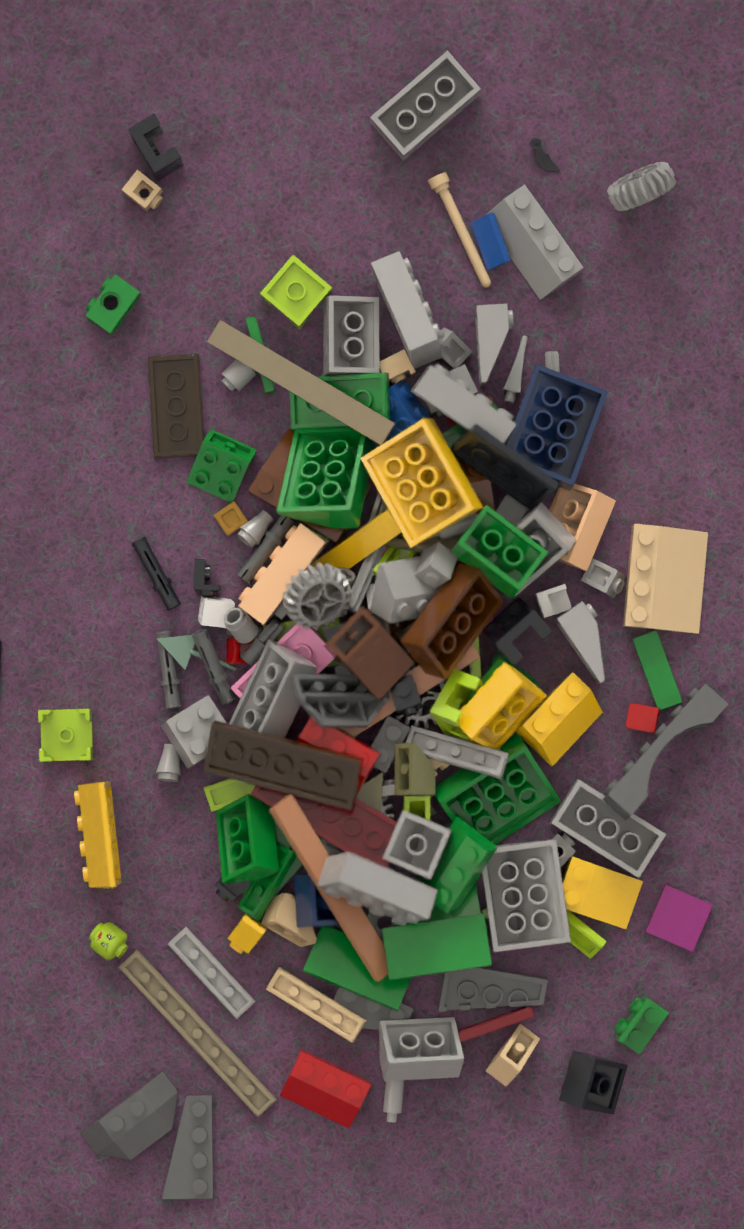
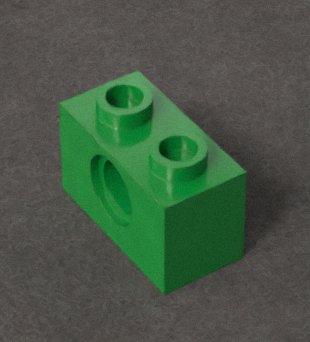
(111, 319)

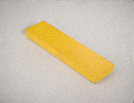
(361, 542)

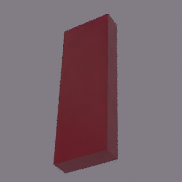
(495, 1023)

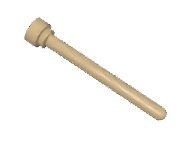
(440, 184)

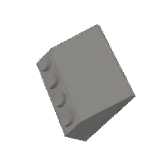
(525, 896)

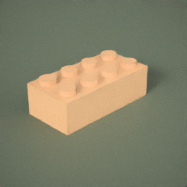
(268, 591)

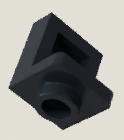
(406, 696)

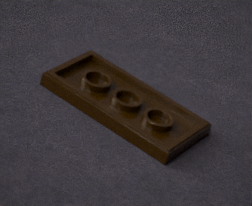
(175, 405)

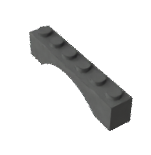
(632, 788)

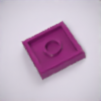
(678, 918)

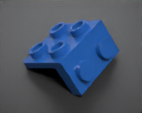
(404, 409)

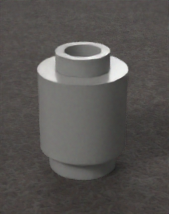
(237, 375)
(240, 625)

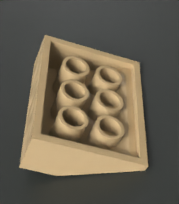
(665, 578)

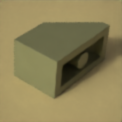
(413, 771)

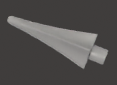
(513, 383)

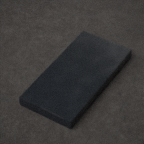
(503, 467)

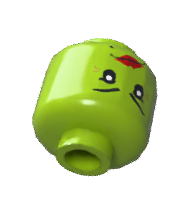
(108, 941)

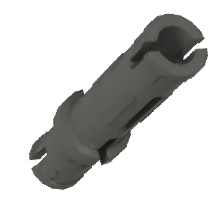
(265, 548)
(216, 674)
(171, 700)

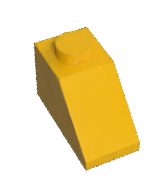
(246, 934)

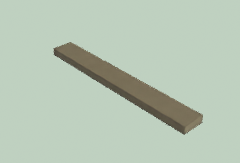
(301, 382)
(197, 1033)

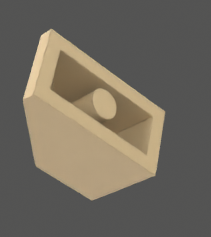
(281, 919)
(513, 1055)

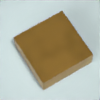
(230, 518)

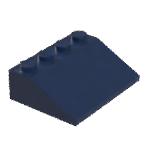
(556, 423)

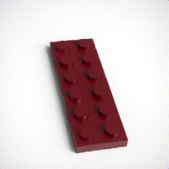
(355, 831)

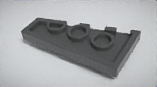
(490, 989)
(192, 1158)

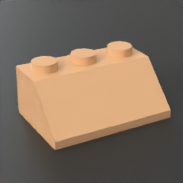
(584, 515)

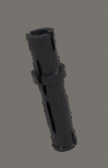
(171, 600)

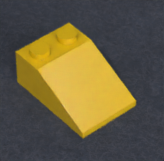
(599, 892)

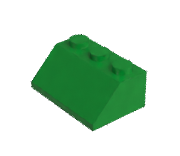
(499, 551)
(246, 840)
(459, 865)

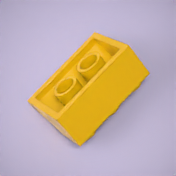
(500, 707)
(560, 719)

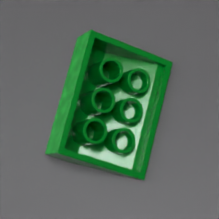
(326, 477)
(499, 805)

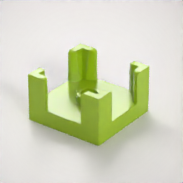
(296, 291)
(450, 701)
(66, 735)

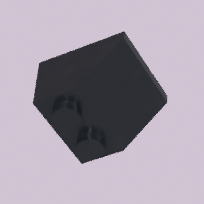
(593, 1082)

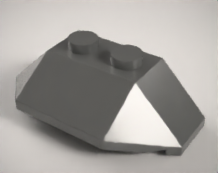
(337, 700)
(135, 1121)

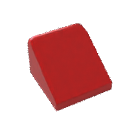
(234, 650)
(642, 718)

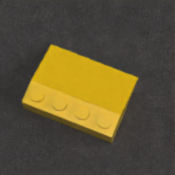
(421, 482)
(99, 835)

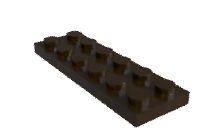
(282, 765)

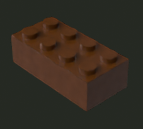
(452, 621)

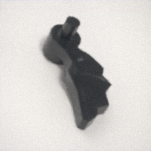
(542, 158)

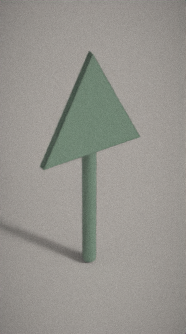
(182, 648)

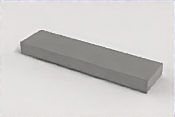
(459, 752)
(211, 972)

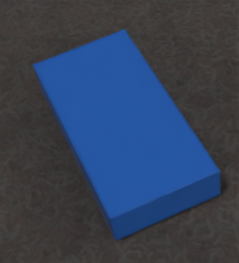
(490, 241)

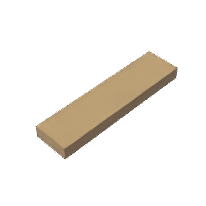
(316, 1004)

